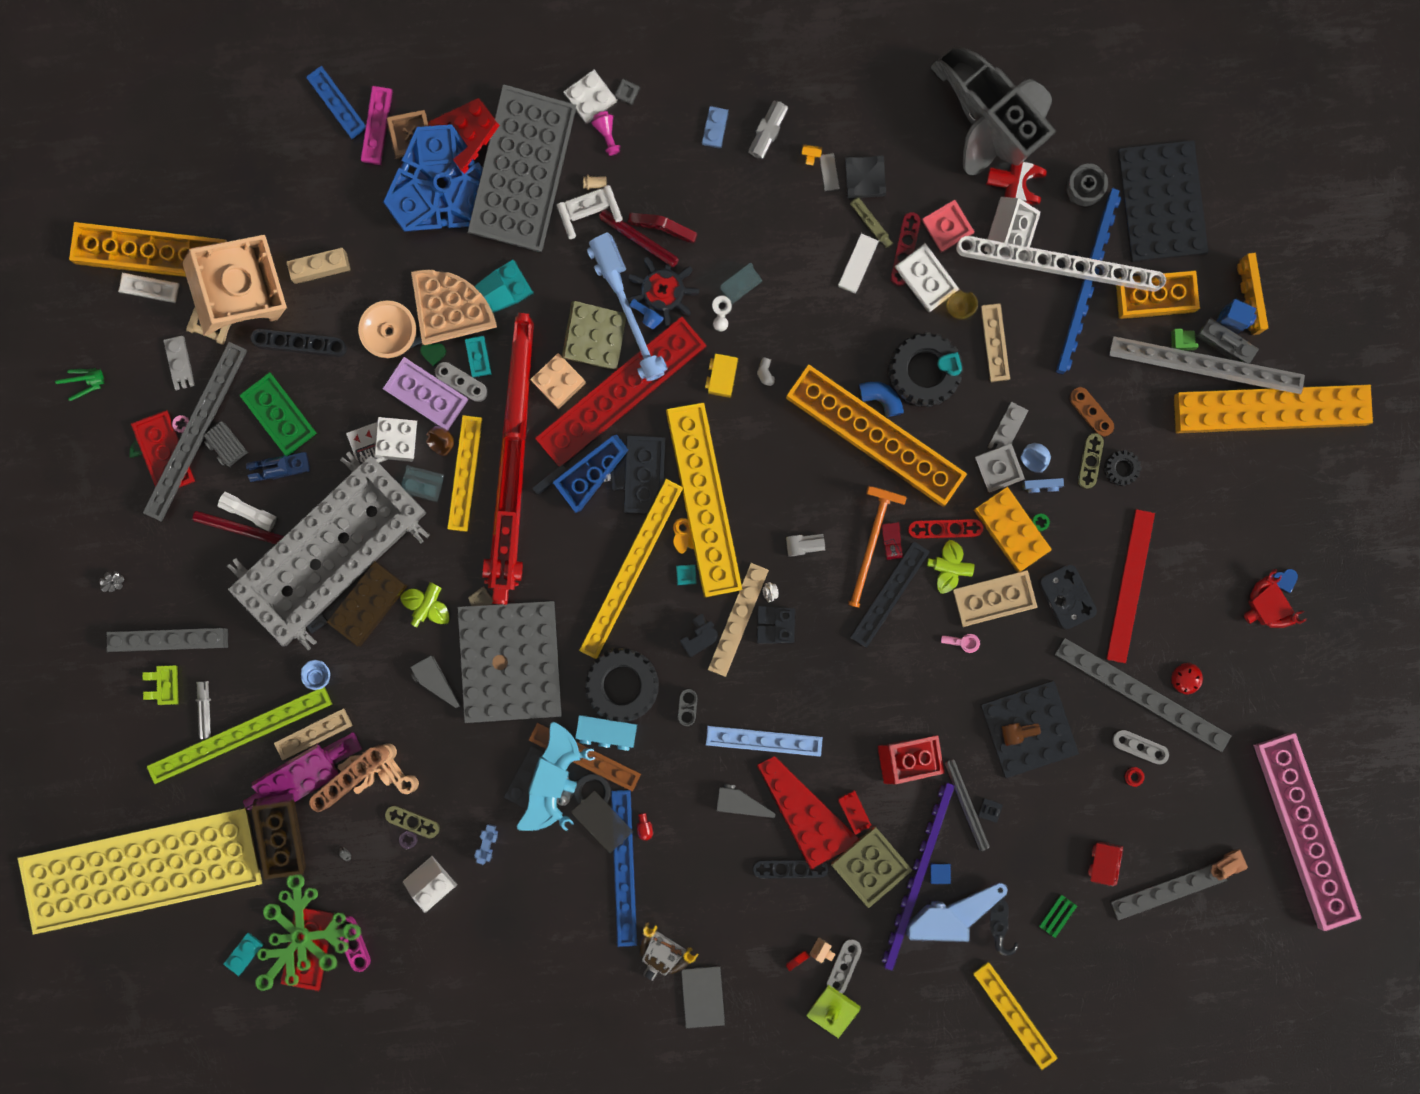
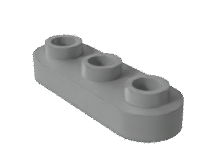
(467, 387)
(1148, 750)
(848, 958)

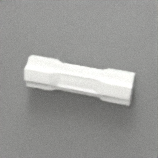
(258, 517)

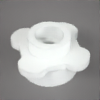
(770, 592)

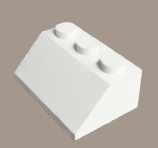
(1013, 224)

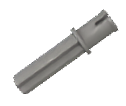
(203, 709)

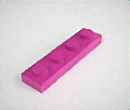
(376, 125)

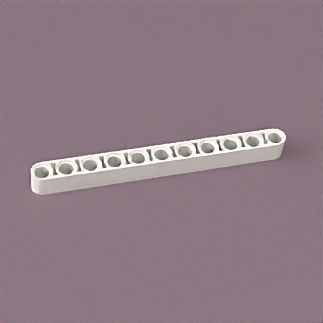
(1069, 260)

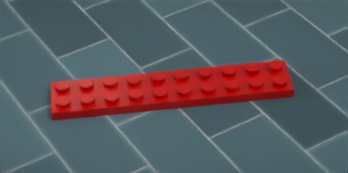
(618, 394)

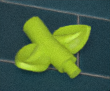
(950, 566)
(425, 605)

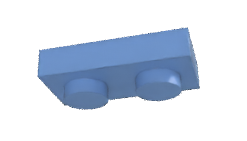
(715, 127)
(1051, 485)

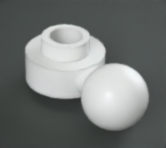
(720, 322)

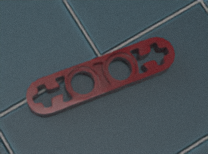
(905, 249)

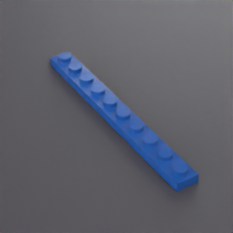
(1086, 290)

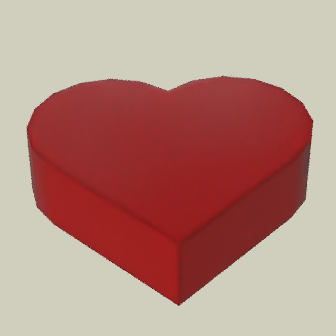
(797, 960)

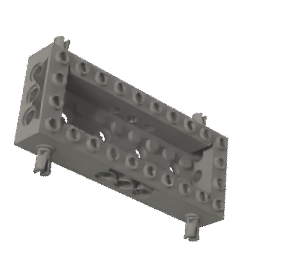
(318, 539)

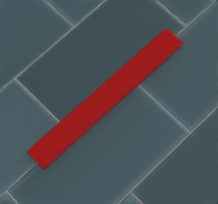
(1130, 586)

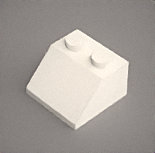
(429, 884)

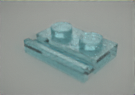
(422, 483)

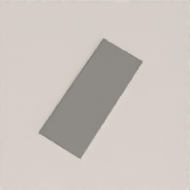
(829, 172)

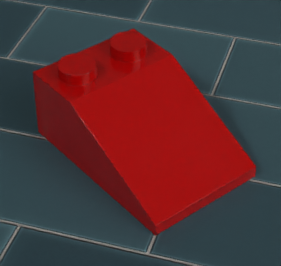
(910, 760)

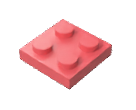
(947, 226)

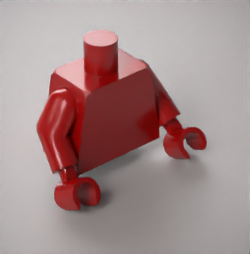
(1271, 605)

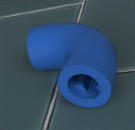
(884, 394)

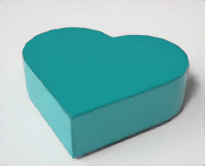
(950, 363)

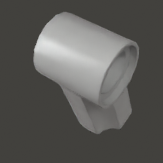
(802, 544)

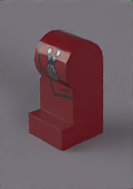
(891, 540)

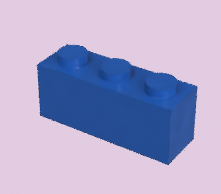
(1237, 316)

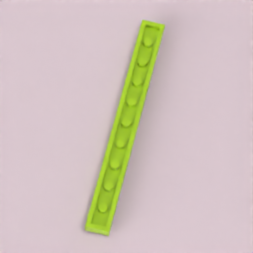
(239, 735)

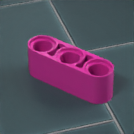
(360, 951)

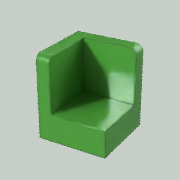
(1183, 340)

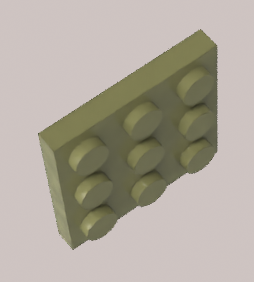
(594, 335)
(871, 866)

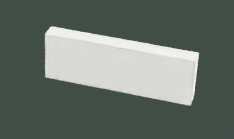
(858, 263)
(149, 287)

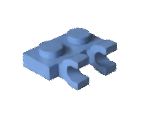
(488, 837)

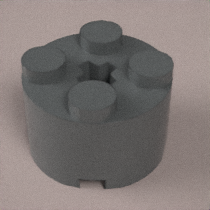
(1095, 179)

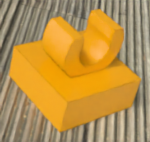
(811, 152)

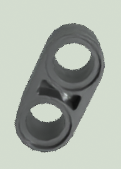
(685, 707)

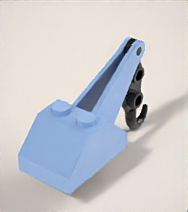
(952, 921)

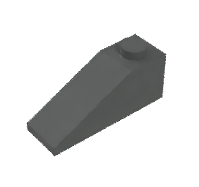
(432, 678)
(736, 801)

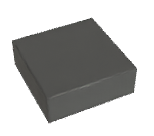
(626, 92)

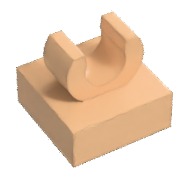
(821, 951)

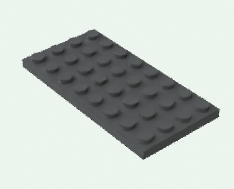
(522, 168)

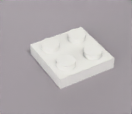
(590, 96)

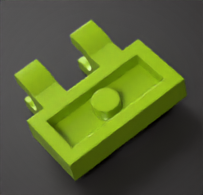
(166, 685)

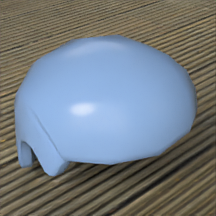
(1036, 457)
(315, 675)

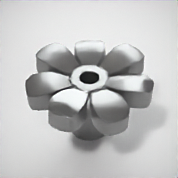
(111, 581)

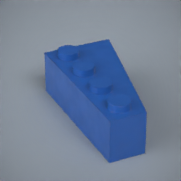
(587, 475)

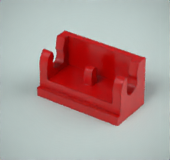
(854, 812)

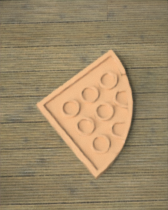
(449, 306)

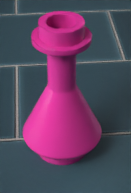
(603, 123)

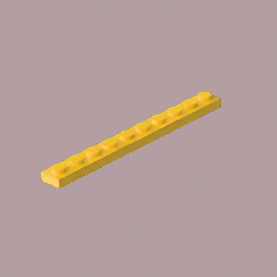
(631, 569)

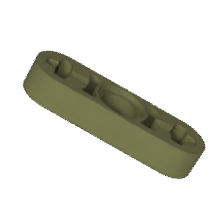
(1082, 474)
(401, 811)

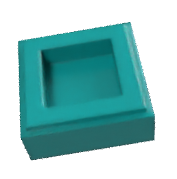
(686, 574)

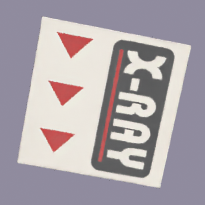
(363, 442)

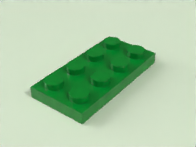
(278, 414)

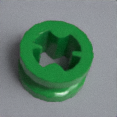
(1043, 517)

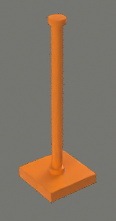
(884, 498)

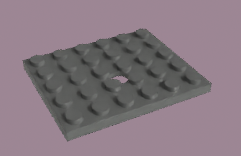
(529, 642)

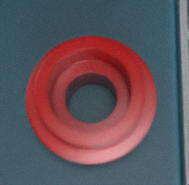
(1140, 777)

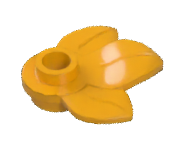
(682, 538)

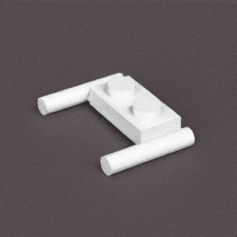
(587, 205)

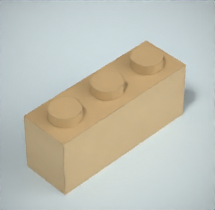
(318, 265)

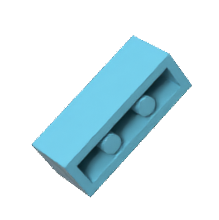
(606, 732)

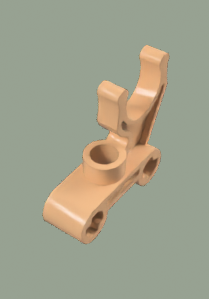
(387, 771)

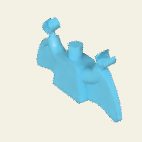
(551, 780)

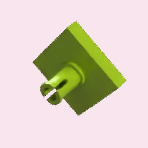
(833, 1011)

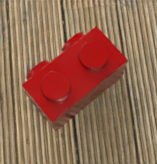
(1106, 863)

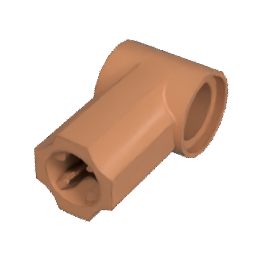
(1231, 864)

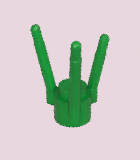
(92, 376)

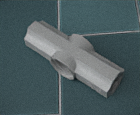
(768, 129)

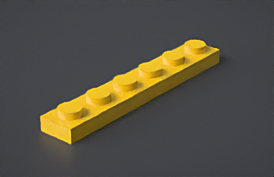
(465, 473)
(1015, 1015)

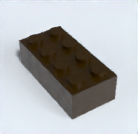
(367, 604)
(278, 836)

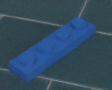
(336, 102)

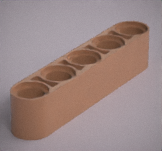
(341, 781)

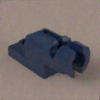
(279, 467)

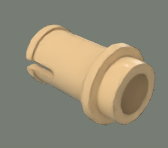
(594, 182)

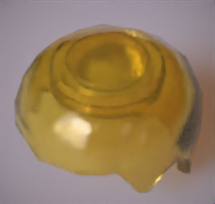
(962, 304)

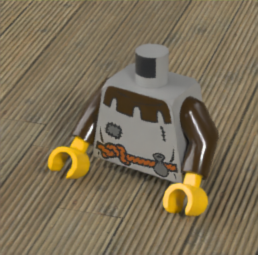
(662, 954)

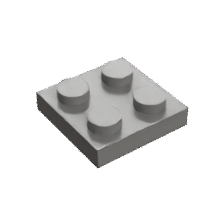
(999, 467)

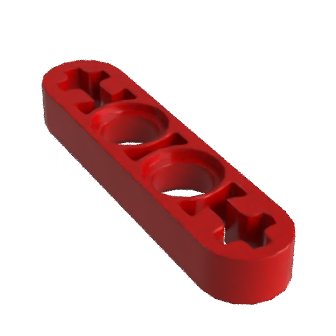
(945, 529)

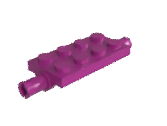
(299, 775)

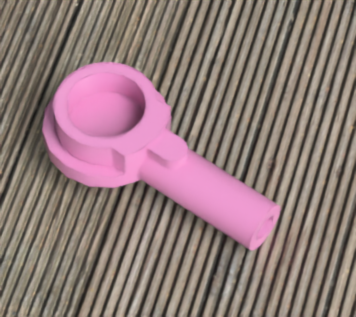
(969, 642)

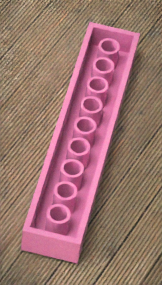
(1307, 831)

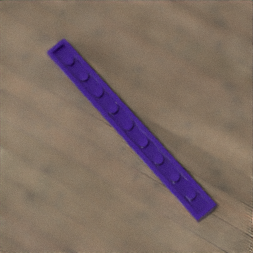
(914, 884)

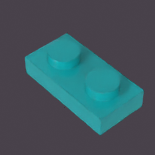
(478, 356)
(243, 954)

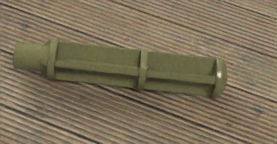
(870, 221)

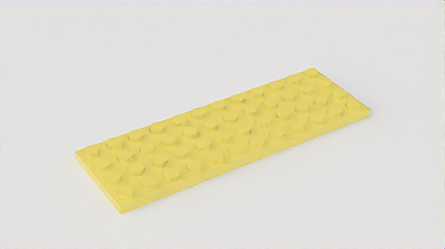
(140, 871)

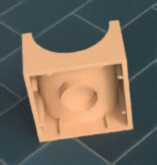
(233, 283)

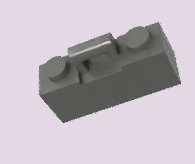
(1226, 341)

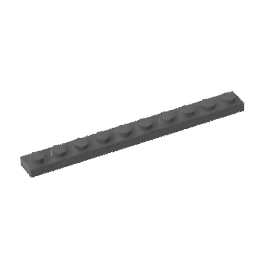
(194, 431)
(1143, 695)

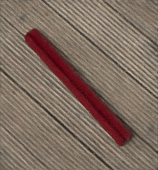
(639, 238)
(236, 527)

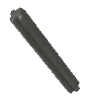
(967, 805)

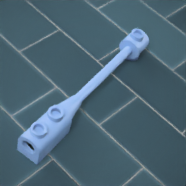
(610, 266)

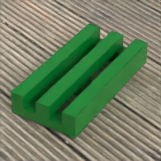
(1054, 933)

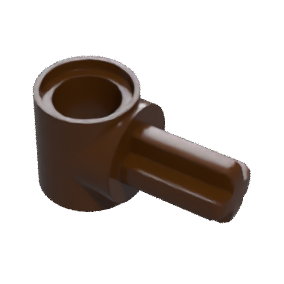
(1016, 733)

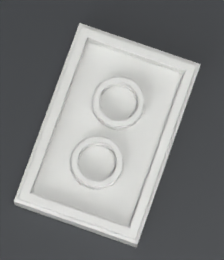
(926, 277)

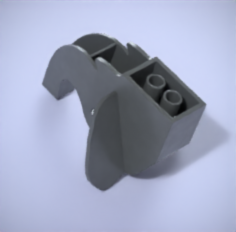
(1004, 117)

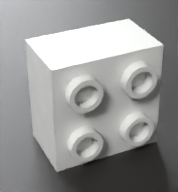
(395, 439)

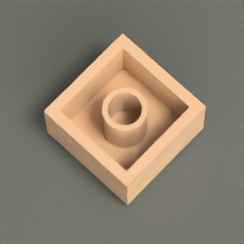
(558, 381)

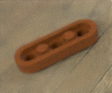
(1083, 407)

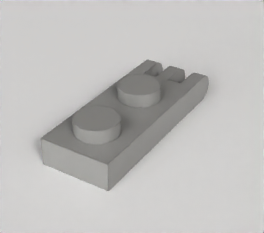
(179, 362)
(1008, 426)

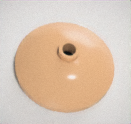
(382, 317)

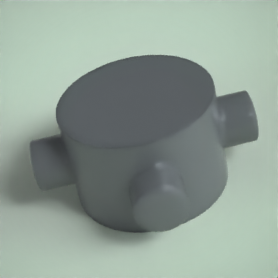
(344, 854)

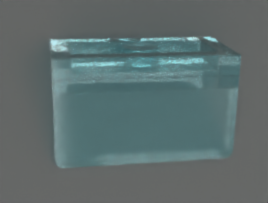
(741, 283)

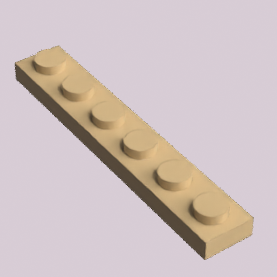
(738, 619)

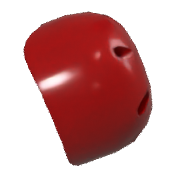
(1187, 680)

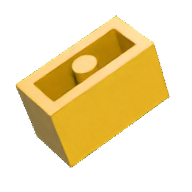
(722, 375)

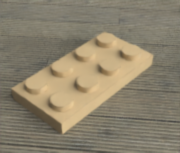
(995, 598)

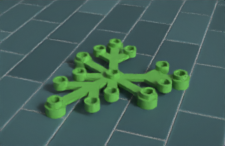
(286, 955)

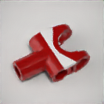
(1015, 181)

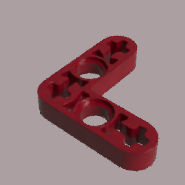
(662, 223)

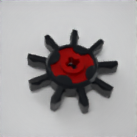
(666, 279)

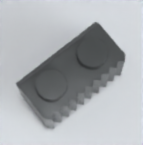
(225, 444)

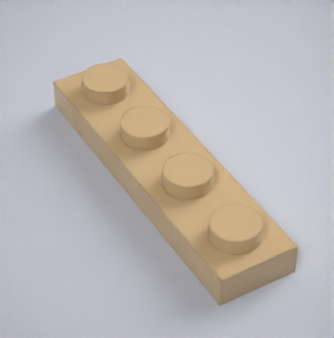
(995, 342)
(313, 734)

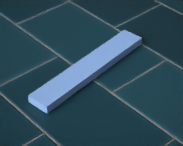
(764, 741)

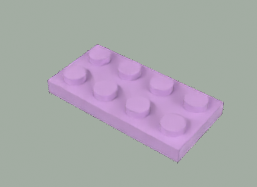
(425, 394)

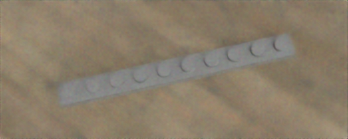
(1207, 365)

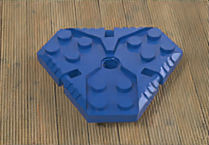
(416, 198)

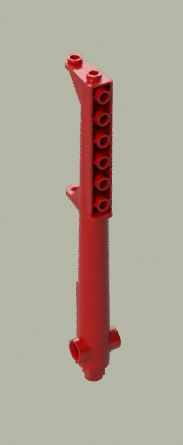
(503, 567)

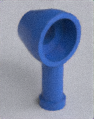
(651, 318)

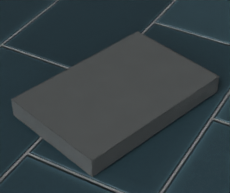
(703, 997)

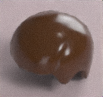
(440, 440)

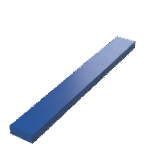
(624, 874)

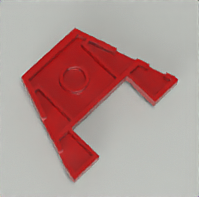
(475, 127)

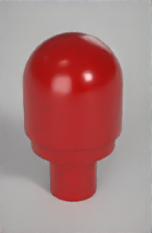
(644, 827)

